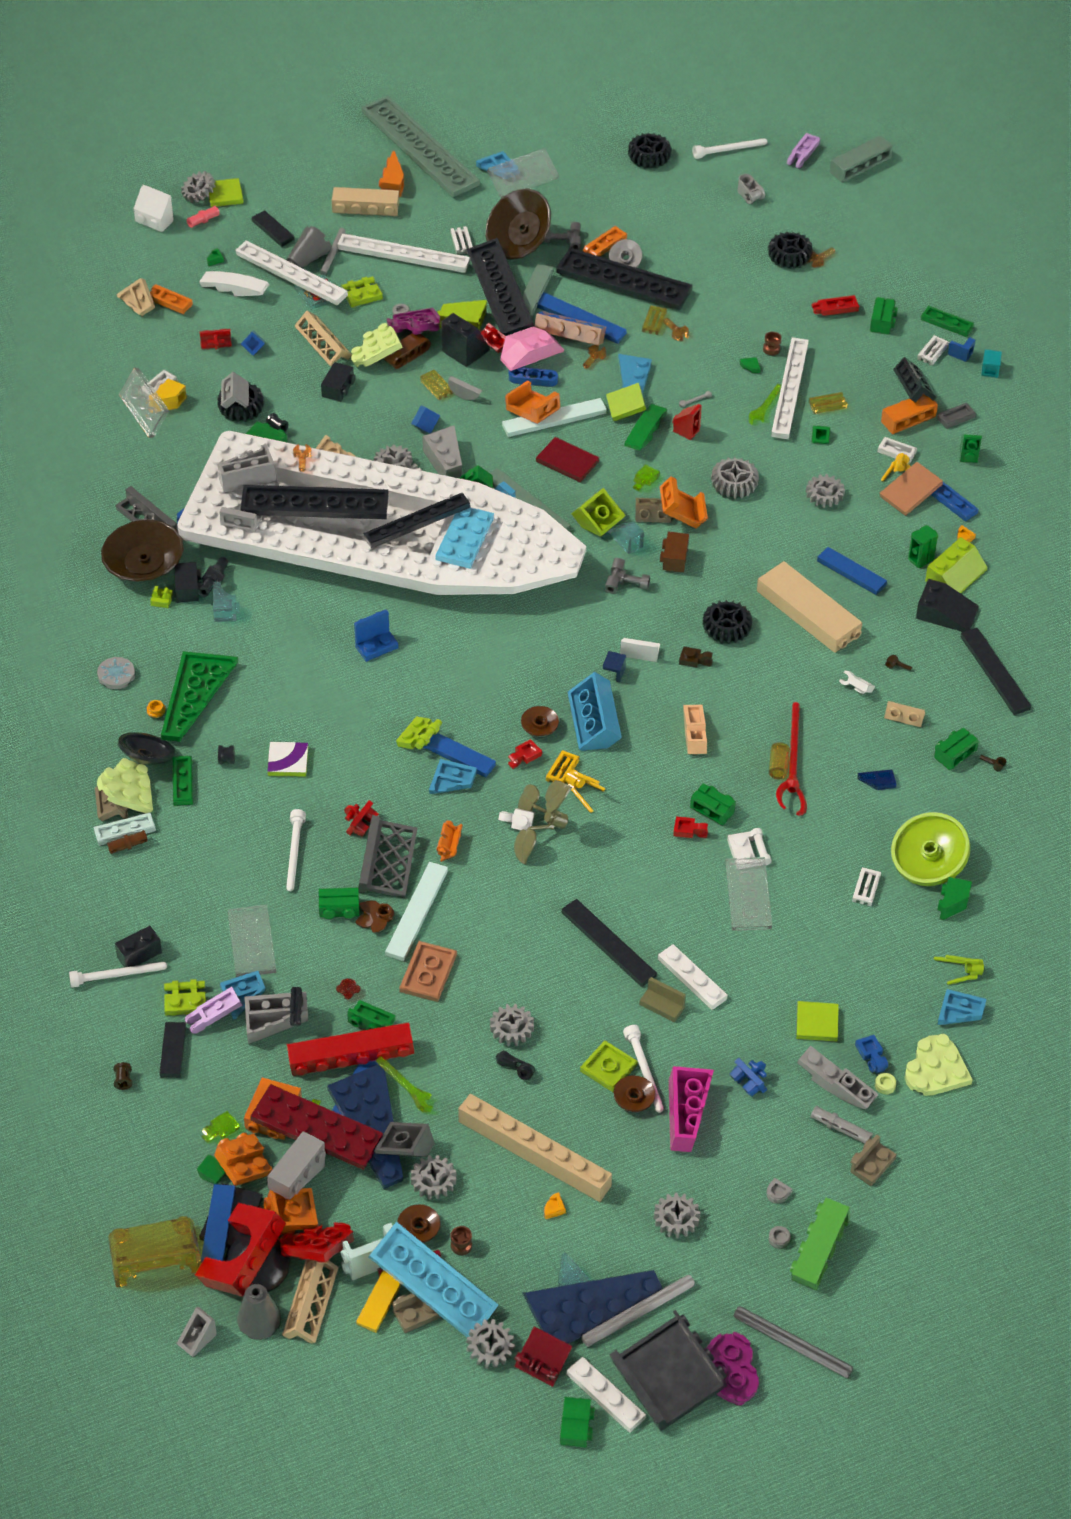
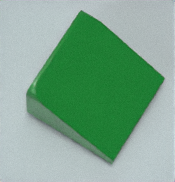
(820, 434)
(211, 1170)

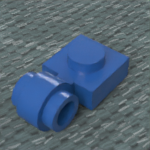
(871, 1049)

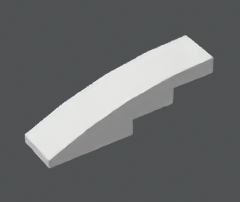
(237, 283)

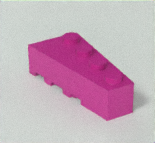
(686, 1103)

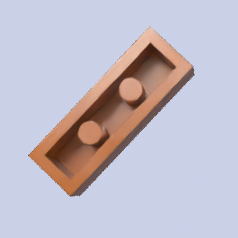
(908, 413)

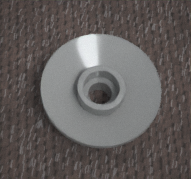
(623, 248)

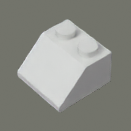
(153, 208)

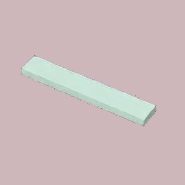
(562, 416)
(416, 911)

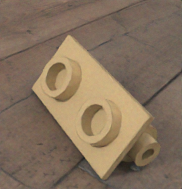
(904, 714)

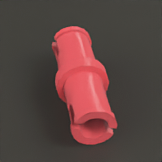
(203, 216)

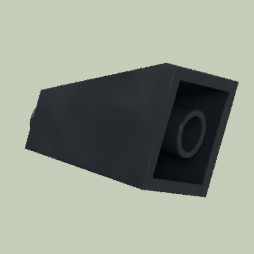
(462, 340)

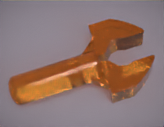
(818, 259)
(677, 331)
(594, 354)
(302, 456)

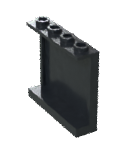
(670, 1371)

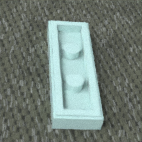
(116, 830)

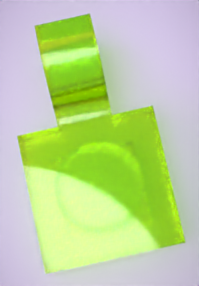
(646, 475)
(221, 1125)

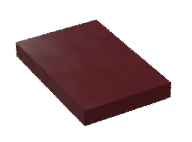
(567, 459)

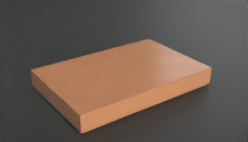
(911, 488)
(428, 971)

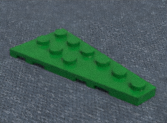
(194, 686)

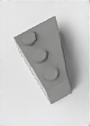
(443, 452)
(250, 469)
(270, 1014)
(297, 1166)

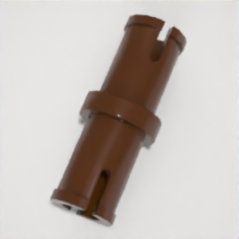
(127, 842)

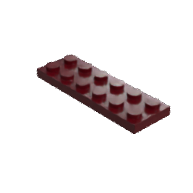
(293, 1115)

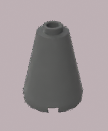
(309, 247)
(258, 1313)

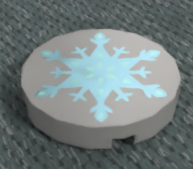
(116, 673)

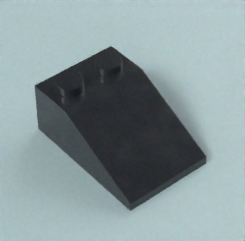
(946, 607)

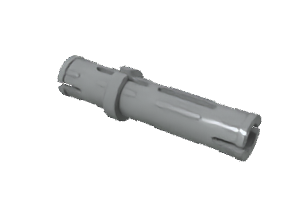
(840, 1124)

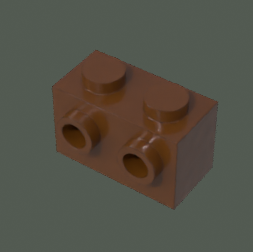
(675, 551)

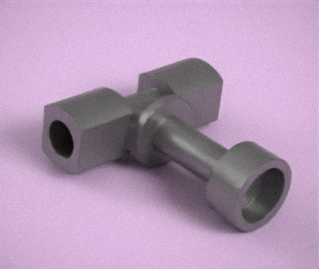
(571, 236)
(619, 576)

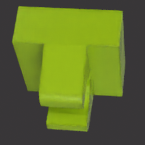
(161, 597)

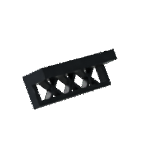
(913, 380)

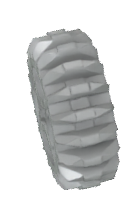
(734, 477)

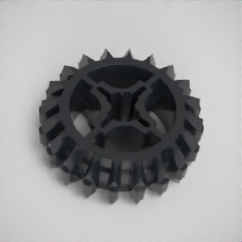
(649, 150)
(790, 249)
(239, 412)
(727, 627)

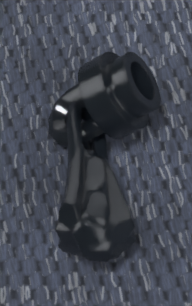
(524, 1071)

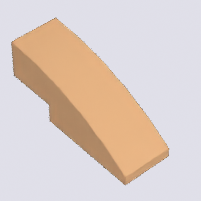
(695, 729)

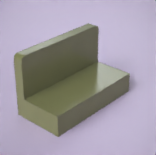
(663, 1000)

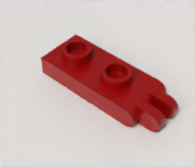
(836, 305)

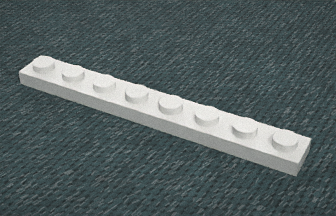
(403, 253)
(291, 273)
(789, 388)

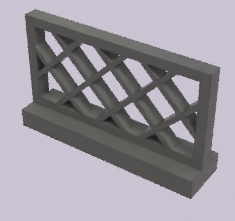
(372, 850)

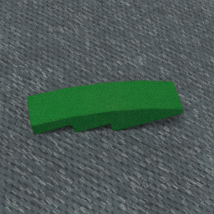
(645, 427)

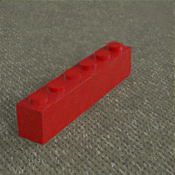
(350, 1049)

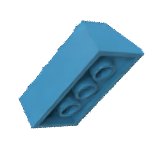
(594, 713)

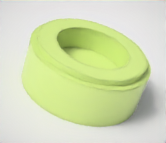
(885, 1083)

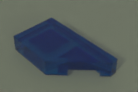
(878, 779)

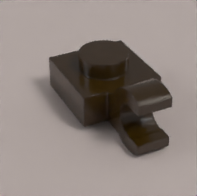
(694, 656)

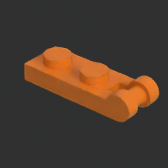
(605, 241)
(170, 299)

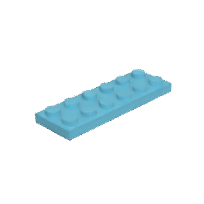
(432, 1280)

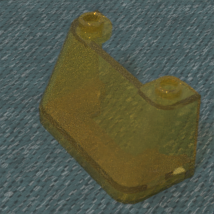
(153, 1247)

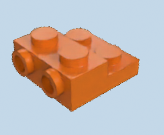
(242, 1158)
(297, 1212)

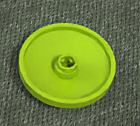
(930, 849)

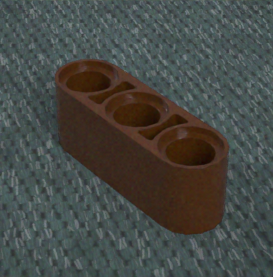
(413, 347)

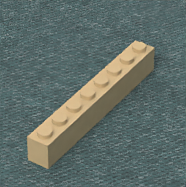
(535, 1147)

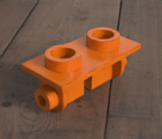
(448, 846)

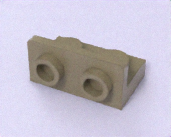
(650, 511)
(107, 809)
(872, 1161)
(412, 1312)

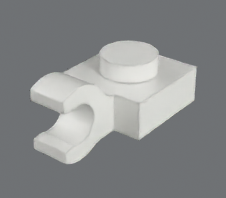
(860, 684)
(520, 819)

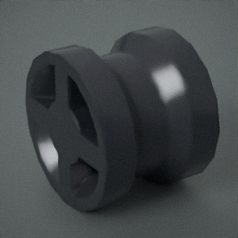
(226, 754)

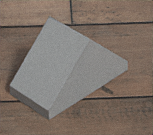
(198, 1332)

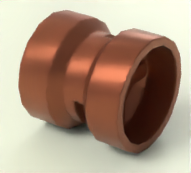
(772, 341)
(461, 1240)

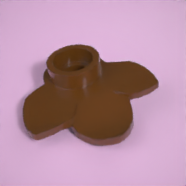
(373, 915)

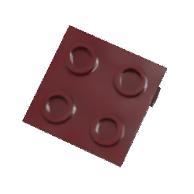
(543, 1356)

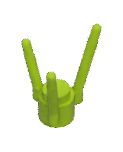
(972, 966)

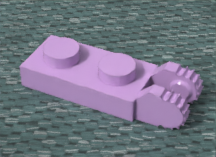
(803, 149)
(213, 1010)

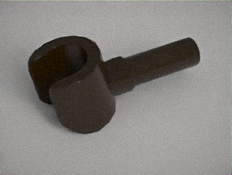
(893, 660)
(997, 764)

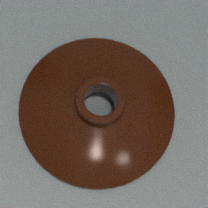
(539, 721)
(634, 1086)
(421, 1216)

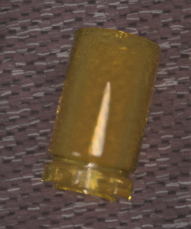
(779, 760)

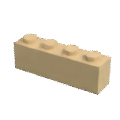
(365, 201)

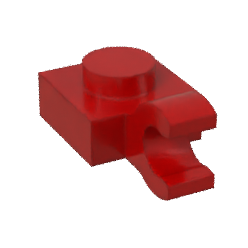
(524, 752)
(687, 827)

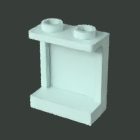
(357, 1261)

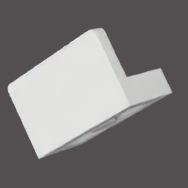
(640, 649)

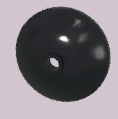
(145, 748)
(273, 1268)

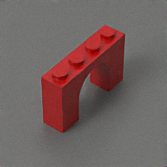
(238, 1274)

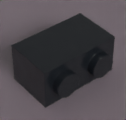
(337, 381)
(187, 582)
(138, 947)

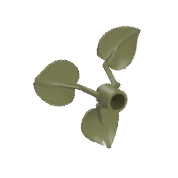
(554, 796)

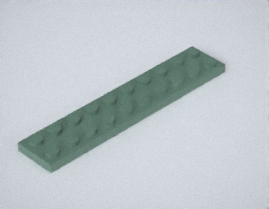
(420, 146)

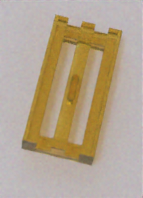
(652, 328)
(433, 385)
(828, 403)

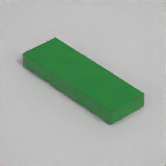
(947, 321)
(182, 780)

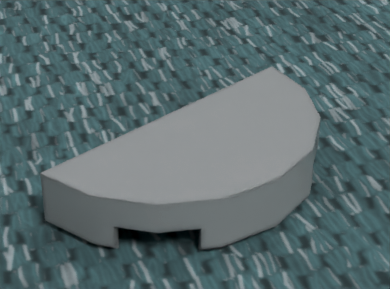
(463, 389)

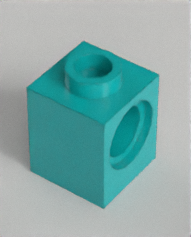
(991, 363)

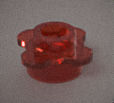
(348, 984)

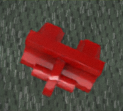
(215, 338)
(494, 338)
(357, 825)

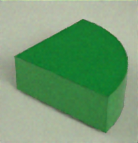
(215, 257)
(750, 364)

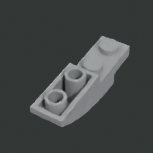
(834, 1080)

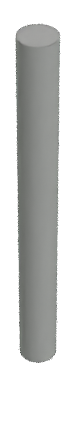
(332, 252)

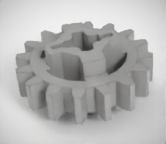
(198, 187)
(394, 456)
(825, 490)
(512, 1024)
(442, 1172)
(667, 1219)
(481, 1342)

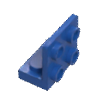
(374, 636)

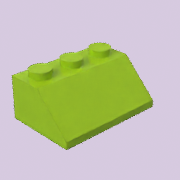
(957, 566)

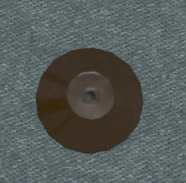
(512, 214)
(142, 550)

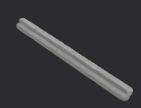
(638, 1310)

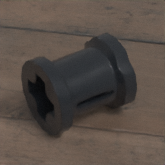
(276, 422)

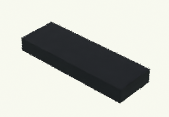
(273, 228)
(172, 1050)

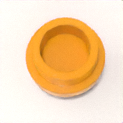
(156, 709)

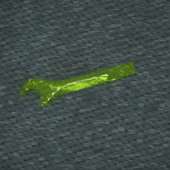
(760, 412)
(419, 1096)

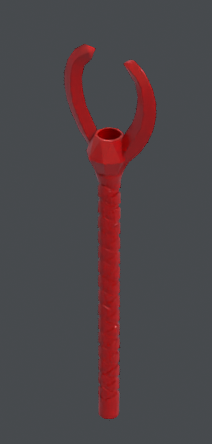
(792, 784)

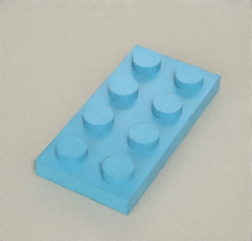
(464, 537)

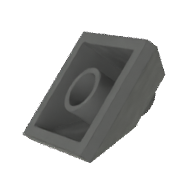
(406, 1140)

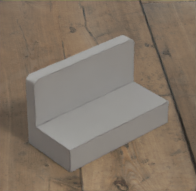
(234, 389)
(239, 519)

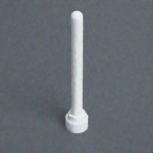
(699, 152)
(297, 819)
(78, 978)
(632, 1034)

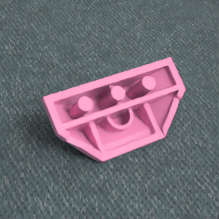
(528, 347)

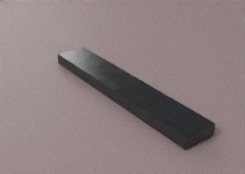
(416, 520)
(995, 671)
(609, 942)

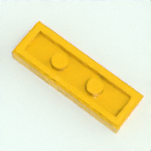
(378, 1302)

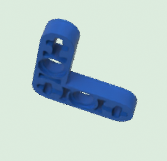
(545, 381)

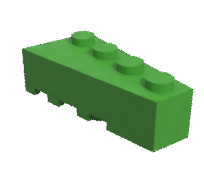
(820, 1243)

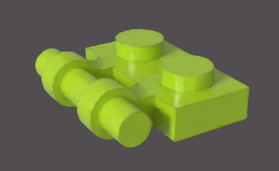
(363, 295)
(418, 733)
(183, 1003)

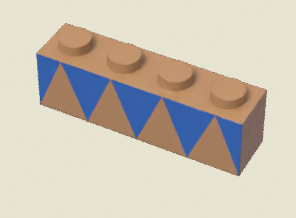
(570, 328)

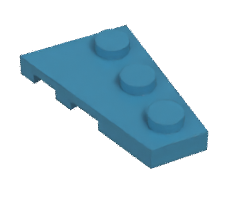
(634, 370)

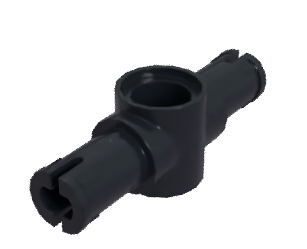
(213, 574)

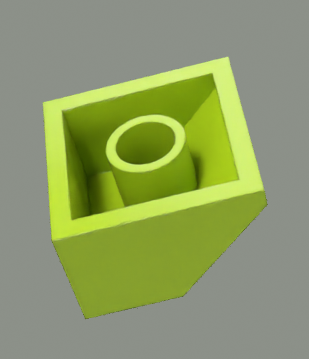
(598, 513)

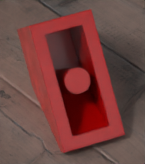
(688, 421)

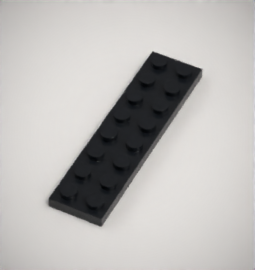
(624, 278)
(500, 287)
(315, 502)

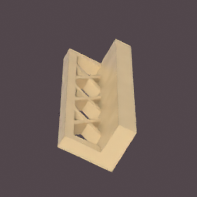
(323, 334)
(305, 1293)

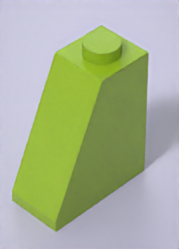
(471, 311)

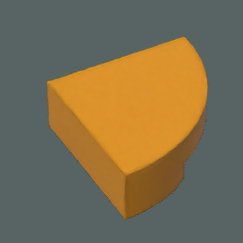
(965, 533)
(554, 1207)

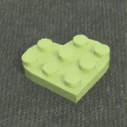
(376, 346)
(127, 785)
(936, 1067)

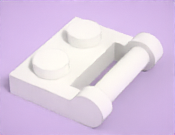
(741, 846)

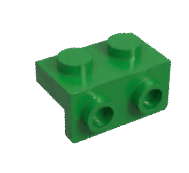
(369, 1017)

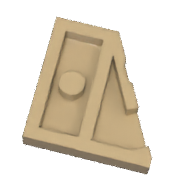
(137, 297)

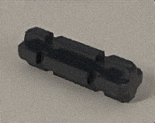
(295, 1006)

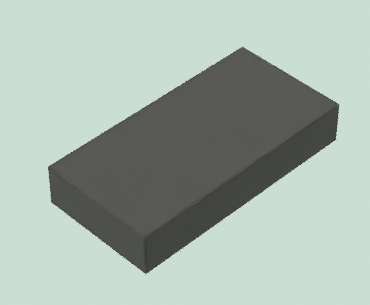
(956, 415)

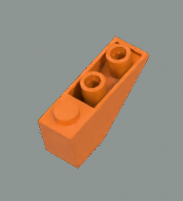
(392, 175)

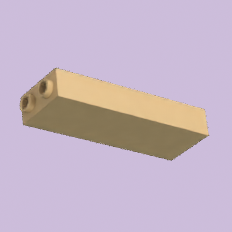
(809, 607)

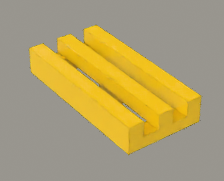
(549, 776)

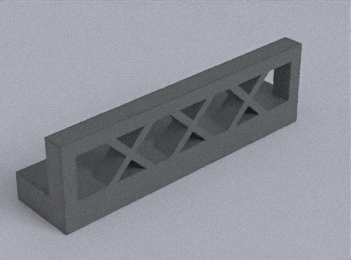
(142, 506)

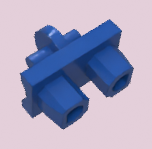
(754, 1084)

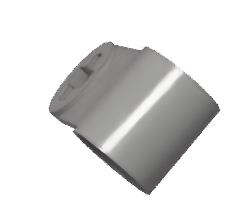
(750, 189)

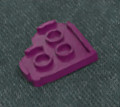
(416, 321)
(735, 1358)

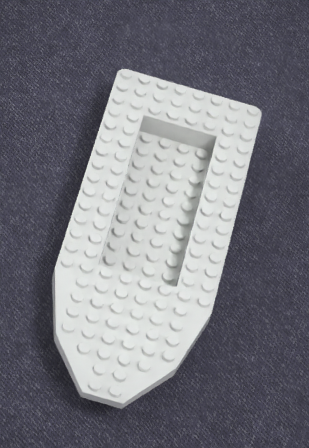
(518, 554)

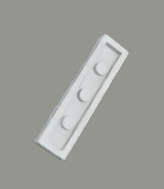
(692, 977)
(606, 1394)

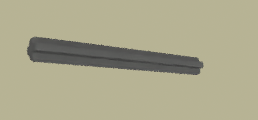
(793, 1342)

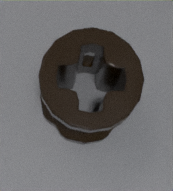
(122, 1073)

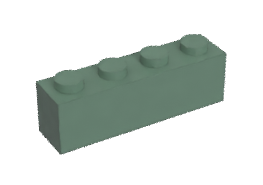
(861, 159)

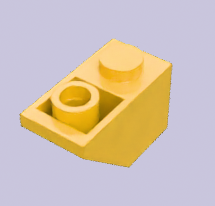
(172, 394)

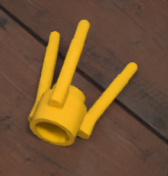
(900, 464)
(578, 780)

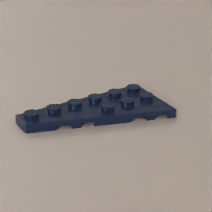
(367, 1101)
(582, 1306)

